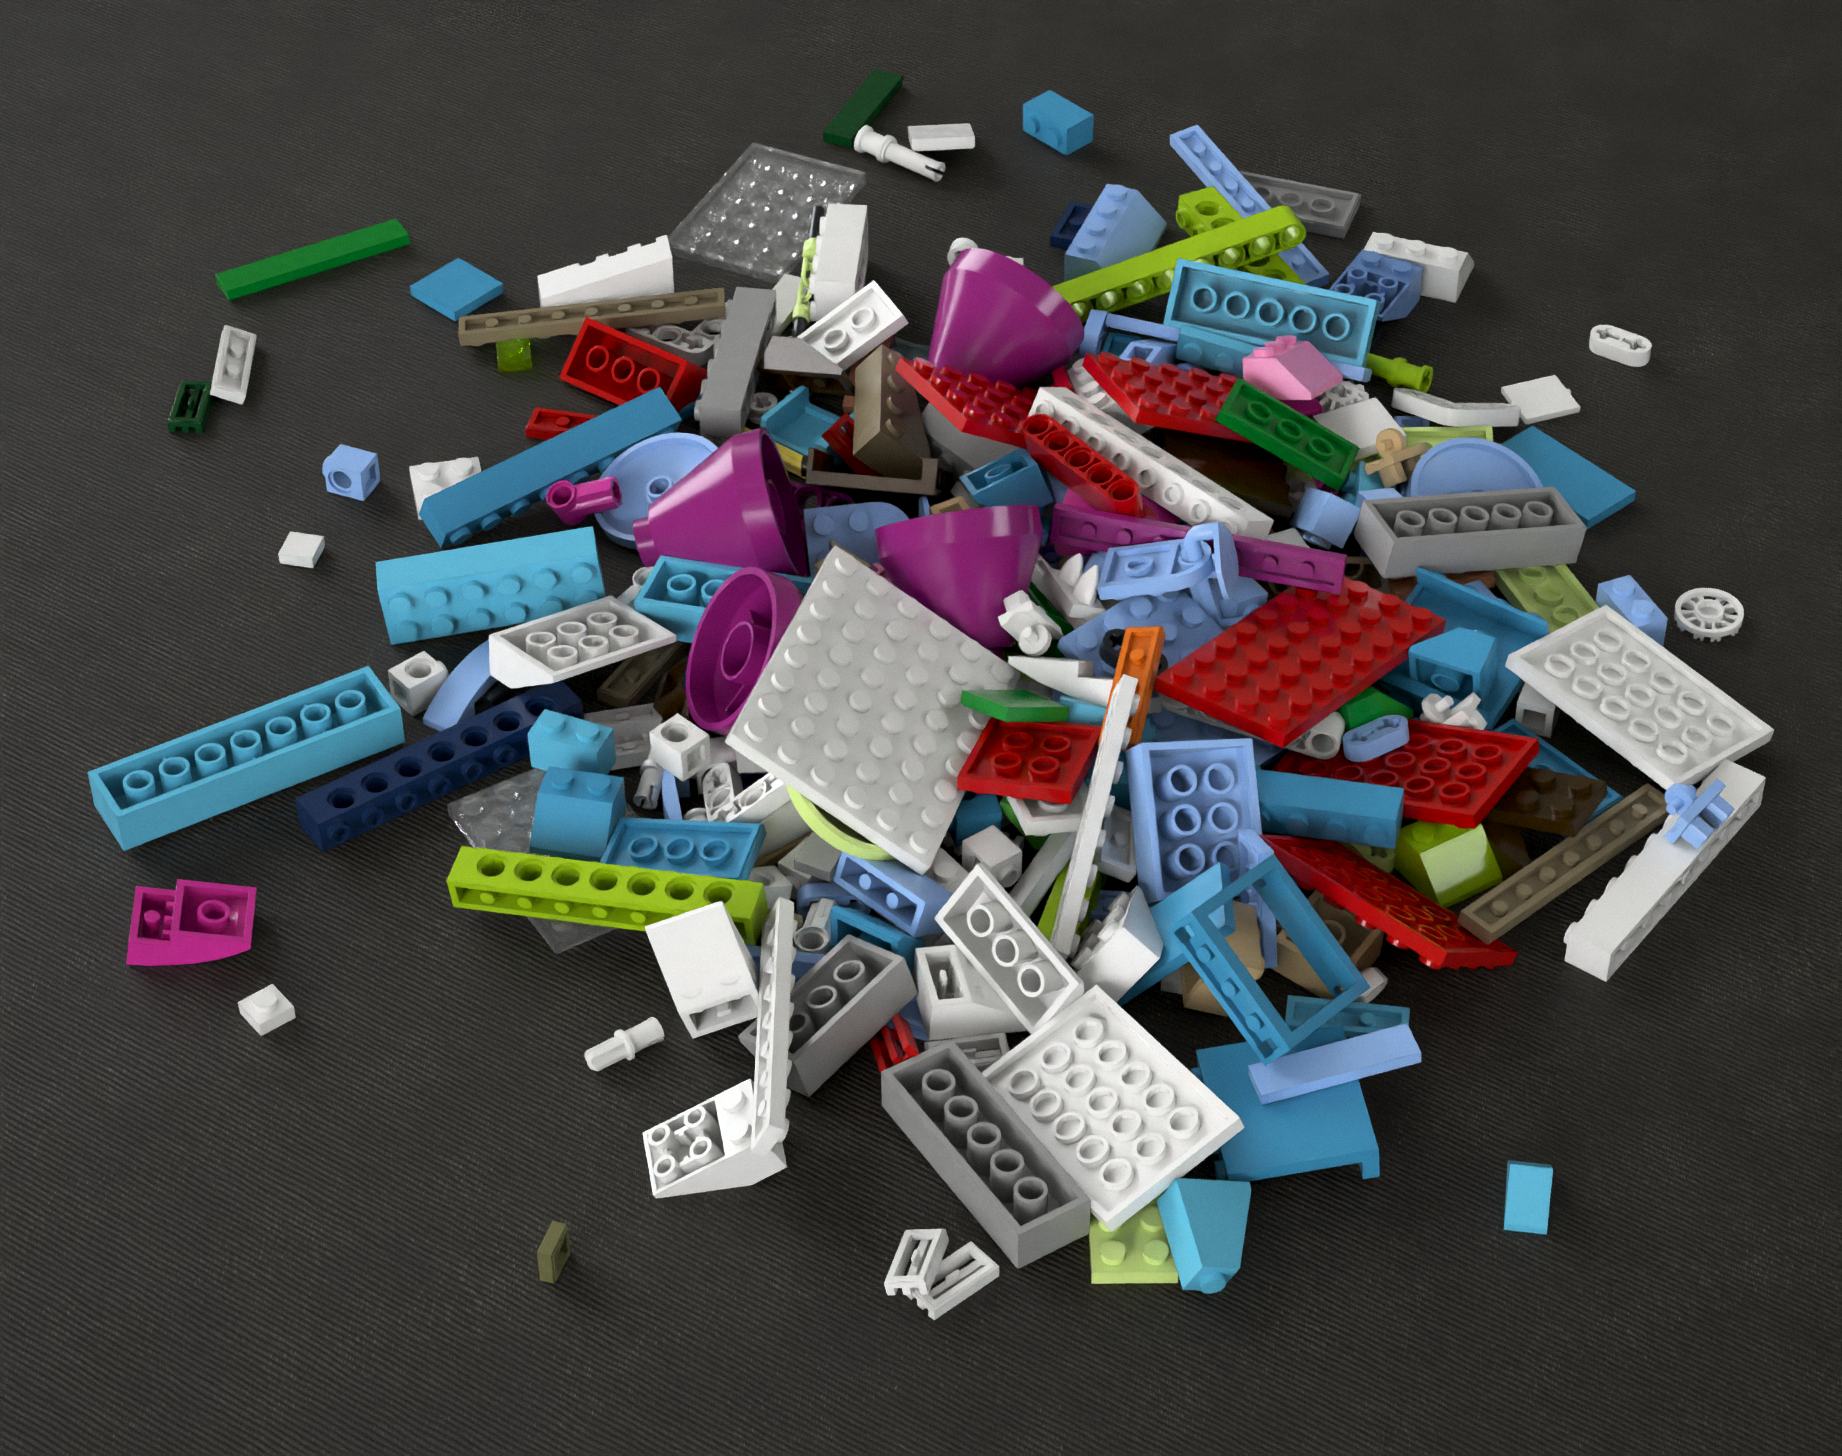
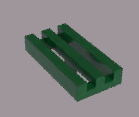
(175, 419)

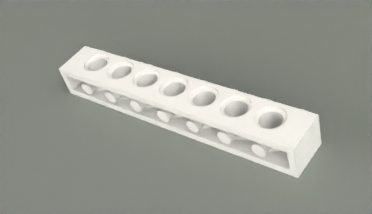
(1155, 470)

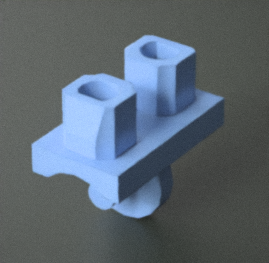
(1689, 825)

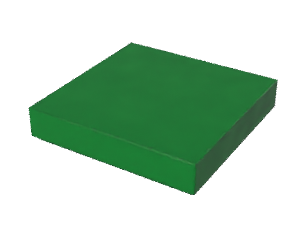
(1014, 705)

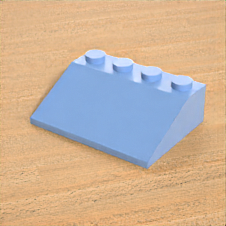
(1189, 809)

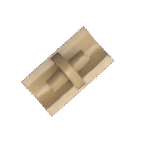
(1397, 460)

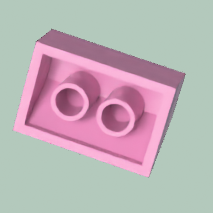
(1290, 370)

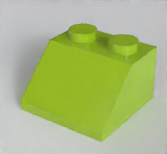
(1446, 861)

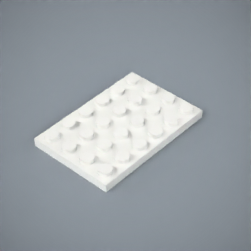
(1639, 698)
(1111, 1105)

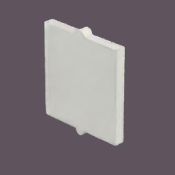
(1541, 399)

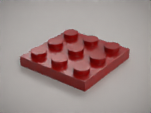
(1030, 760)

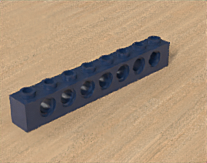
(429, 767)

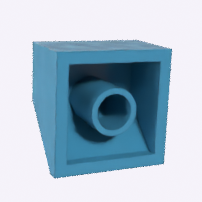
(1008, 481)
(1457, 663)
(576, 813)
(873, 930)

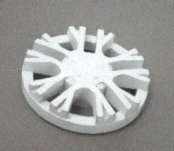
(1708, 613)

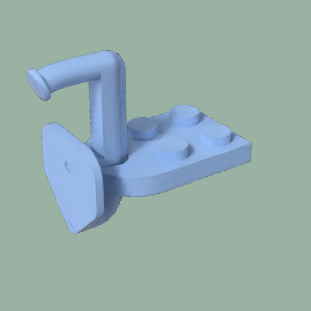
(851, 527)
(1176, 566)

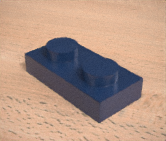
(1069, 224)

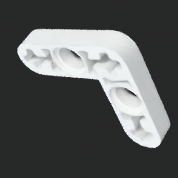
(693, 345)
(1454, 414)
(729, 803)

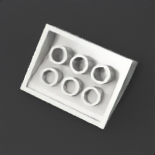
(572, 643)

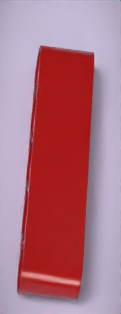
(1081, 467)

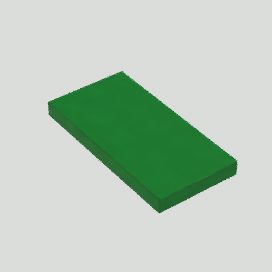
(1287, 434)

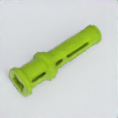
(1400, 372)

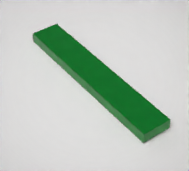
(312, 259)

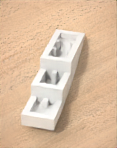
(1072, 678)

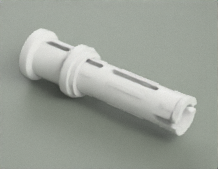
(887, 149)

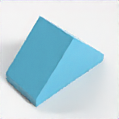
(1527, 1197)

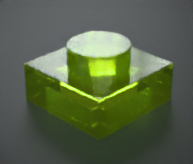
(514, 355)

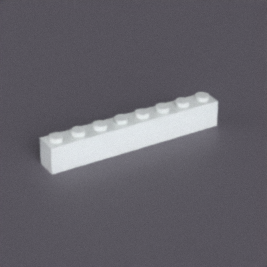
(1656, 880)

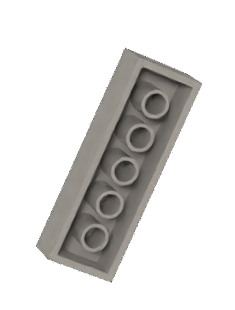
(1469, 531)
(985, 1153)

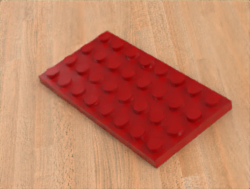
(1298, 658)

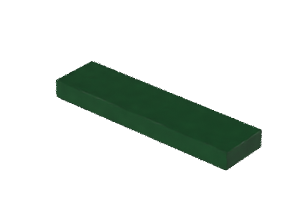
(862, 107)

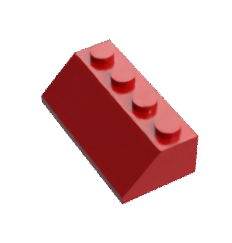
(626, 367)

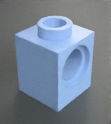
(351, 472)

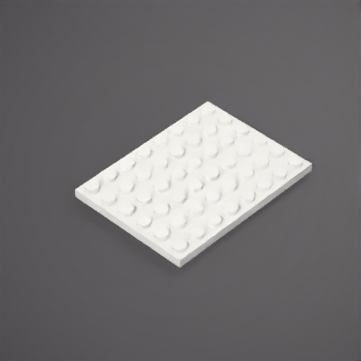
(870, 709)

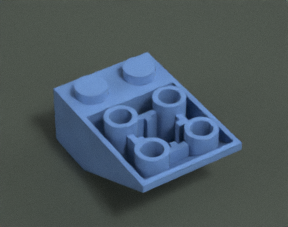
(1384, 279)

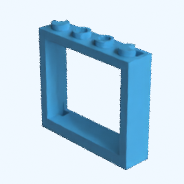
(1233, 983)

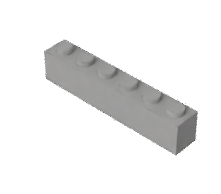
(733, 371)

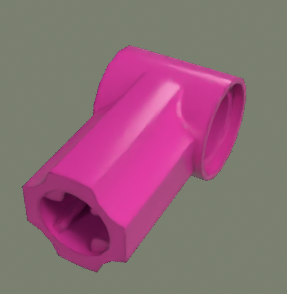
(577, 501)

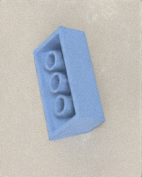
(1114, 231)

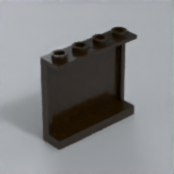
(1234, 465)
(934, 484)

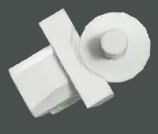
(1029, 624)
(1463, 714)

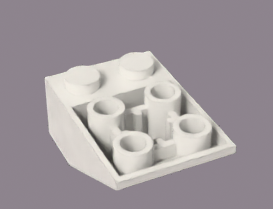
(1119, 947)
(706, 968)
(956, 997)
(709, 1147)

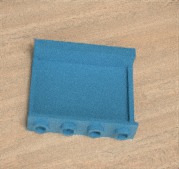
(1472, 610)
(1293, 1133)

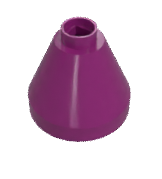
(1001, 321)
(729, 512)
(965, 565)
(736, 644)

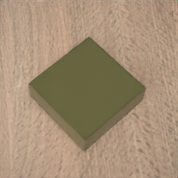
(553, 1252)

